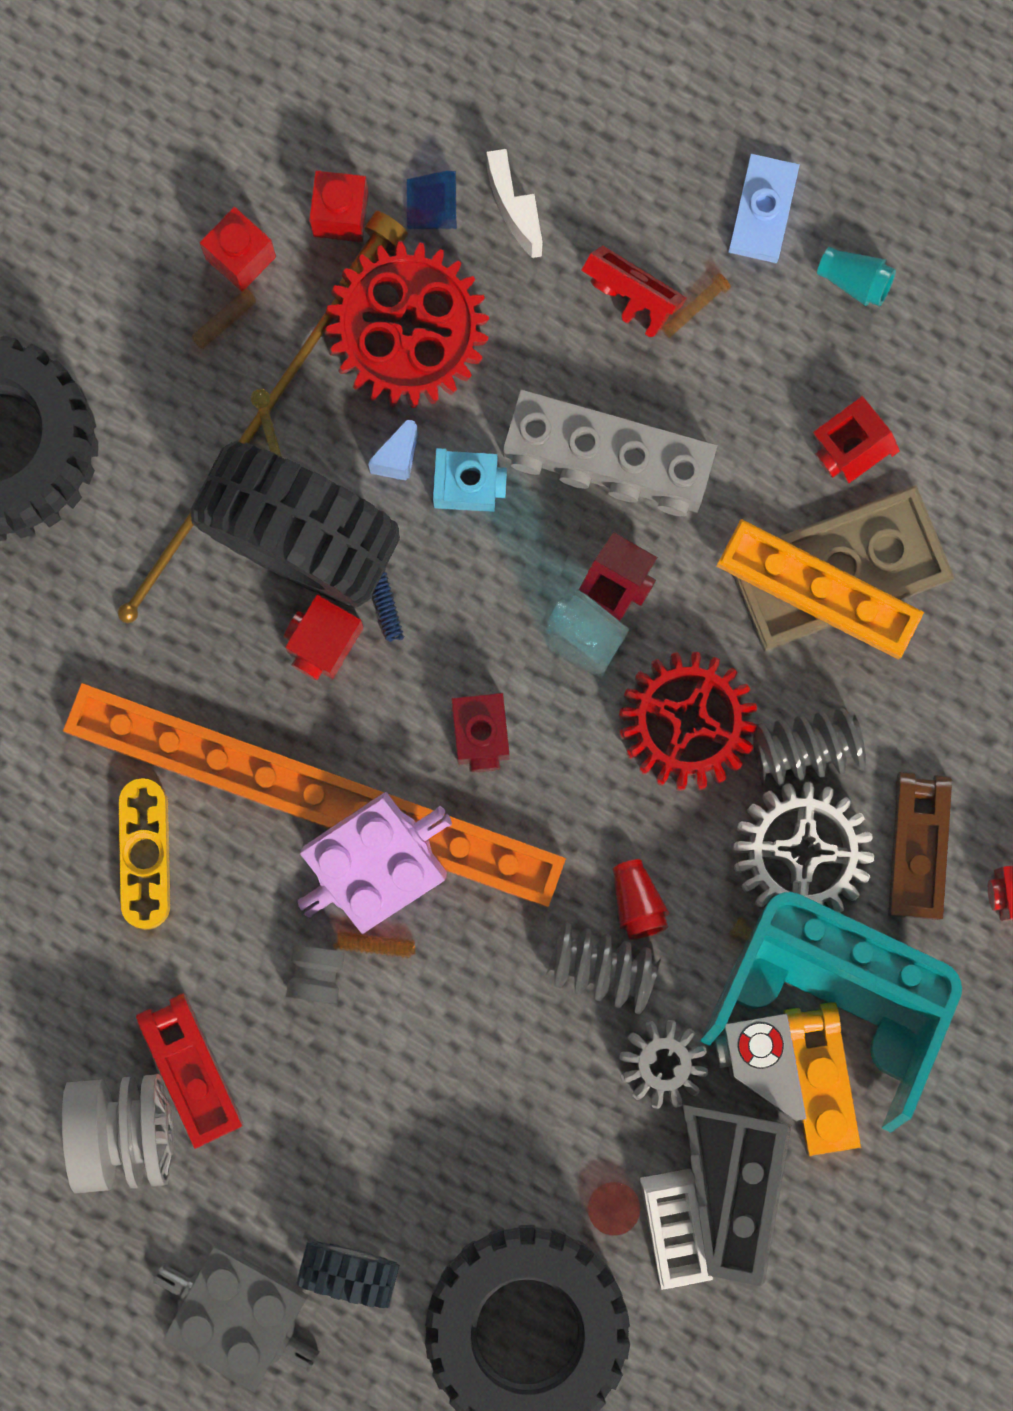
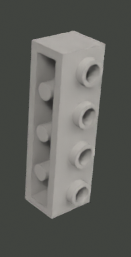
(609, 453)

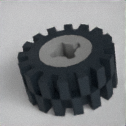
(347, 1274)

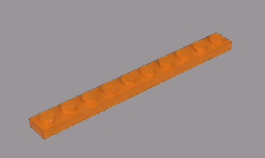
(300, 789)

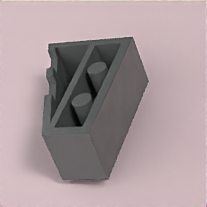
(738, 1189)

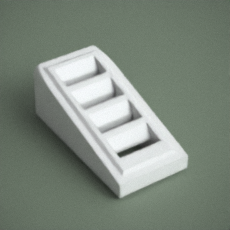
(664, 1186)

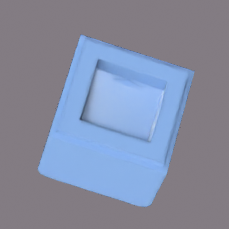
(397, 454)

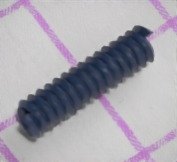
(387, 610)

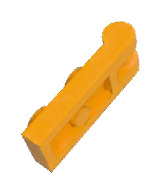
(824, 1081)

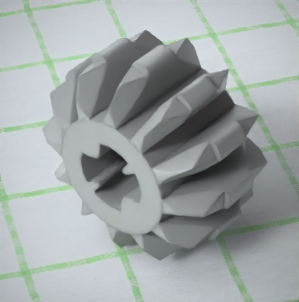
(648, 1056)

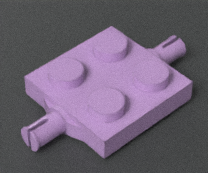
(374, 862)

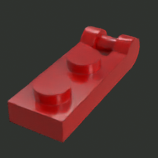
(190, 1072)

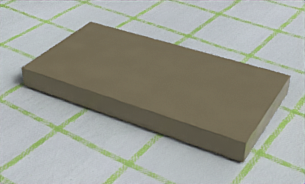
(880, 543)

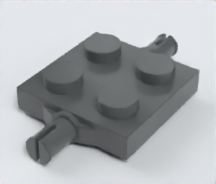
(235, 1317)

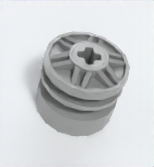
(111, 1133)

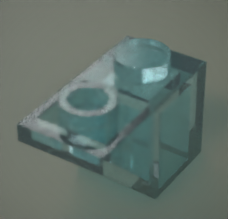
(585, 634)

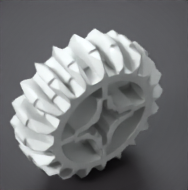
(804, 827)

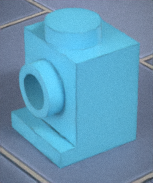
(454, 494)

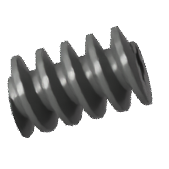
(809, 746)
(603, 967)

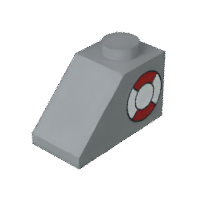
(763, 1061)

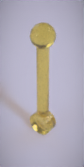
(260, 399)

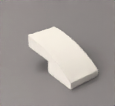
(519, 211)

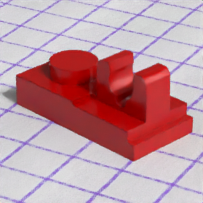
(618, 276)

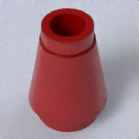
(638, 901)

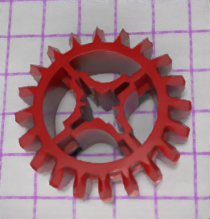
(710, 729)

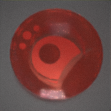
(613, 1208)

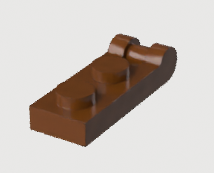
(920, 848)

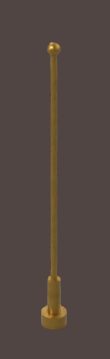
(382, 231)

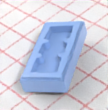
(764, 208)

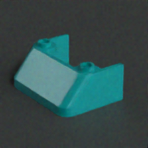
(862, 972)

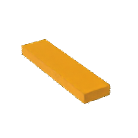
(820, 589)

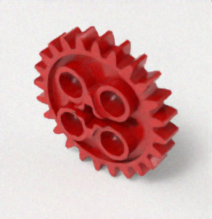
(413, 280)

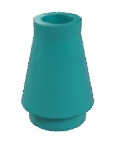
(860, 276)

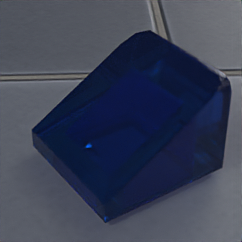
(432, 201)

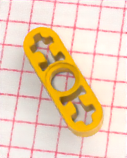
(155, 815)

